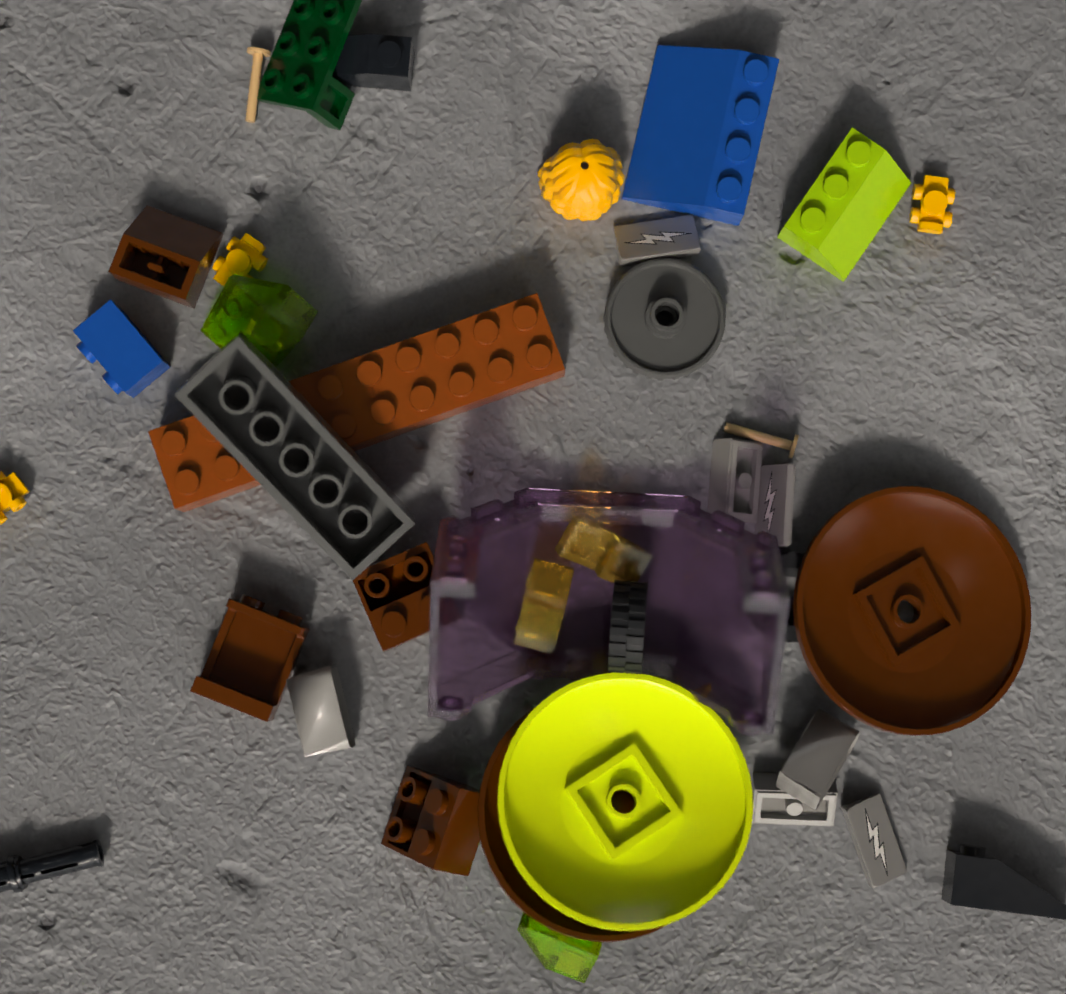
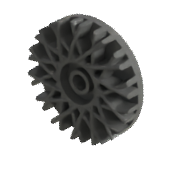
(672, 289)

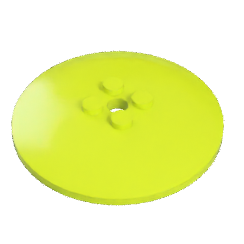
(685, 787)

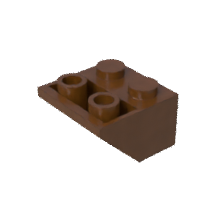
(166, 256)
(398, 596)
(434, 822)

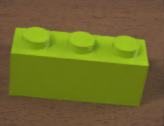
(846, 205)

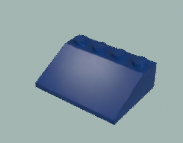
(701, 131)

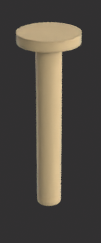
(258, 54)
(763, 437)

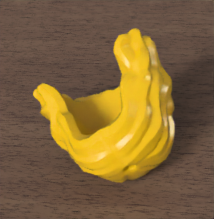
(582, 191)

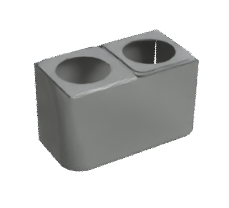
(320, 711)
(817, 759)

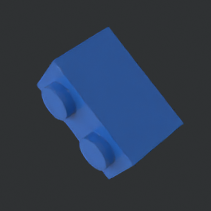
(121, 349)

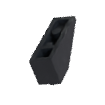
(376, 62)
(987, 883)

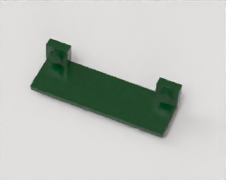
(306, 58)

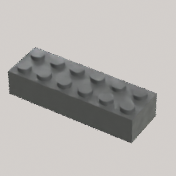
(296, 455)

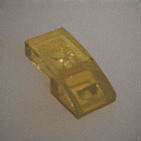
(602, 551)
(543, 606)

